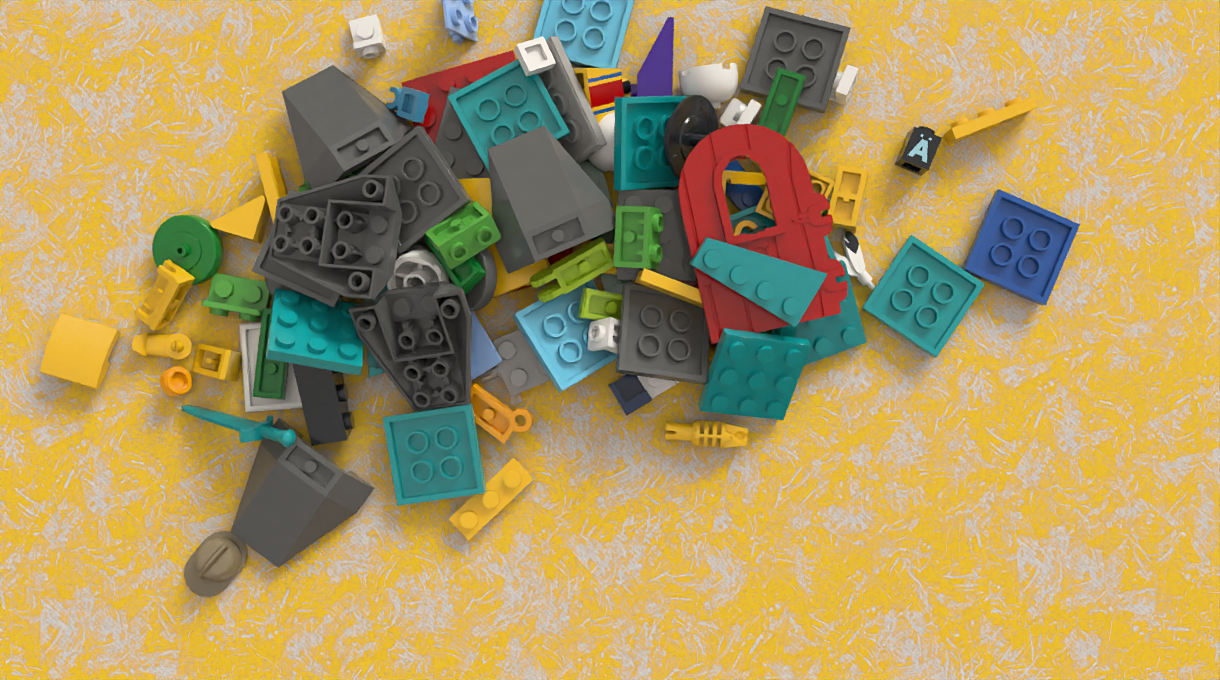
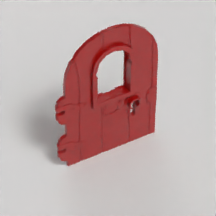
(794, 239)

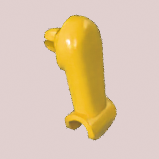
(164, 345)

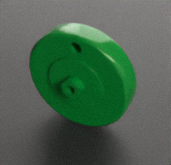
(190, 245)

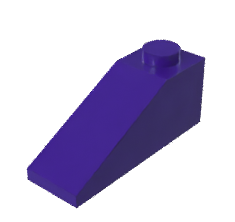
(657, 70)

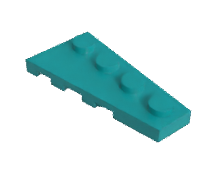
(764, 280)

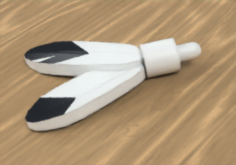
(854, 260)

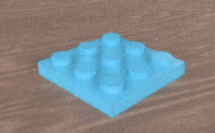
(587, 29)
(561, 338)

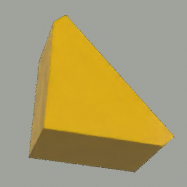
(246, 221)
(217, 362)

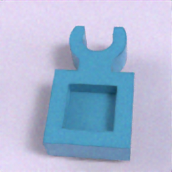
(409, 103)

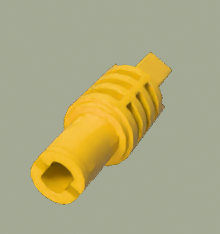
(708, 433)

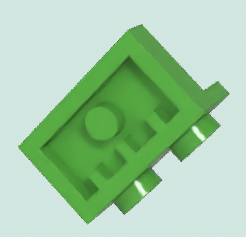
(464, 234)
(638, 237)
(238, 296)

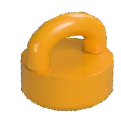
(175, 381)

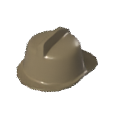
(215, 564)

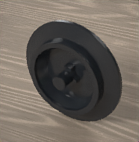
(686, 127)

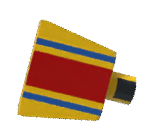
(602, 87)

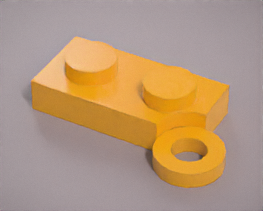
(496, 416)

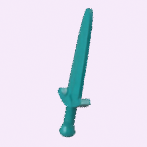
(248, 429)

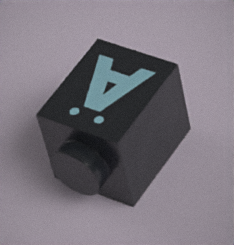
(918, 150)

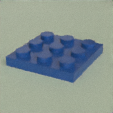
(1020, 247)

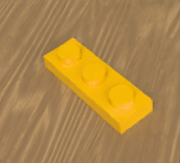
(989, 119)
(484, 506)

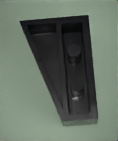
(324, 404)

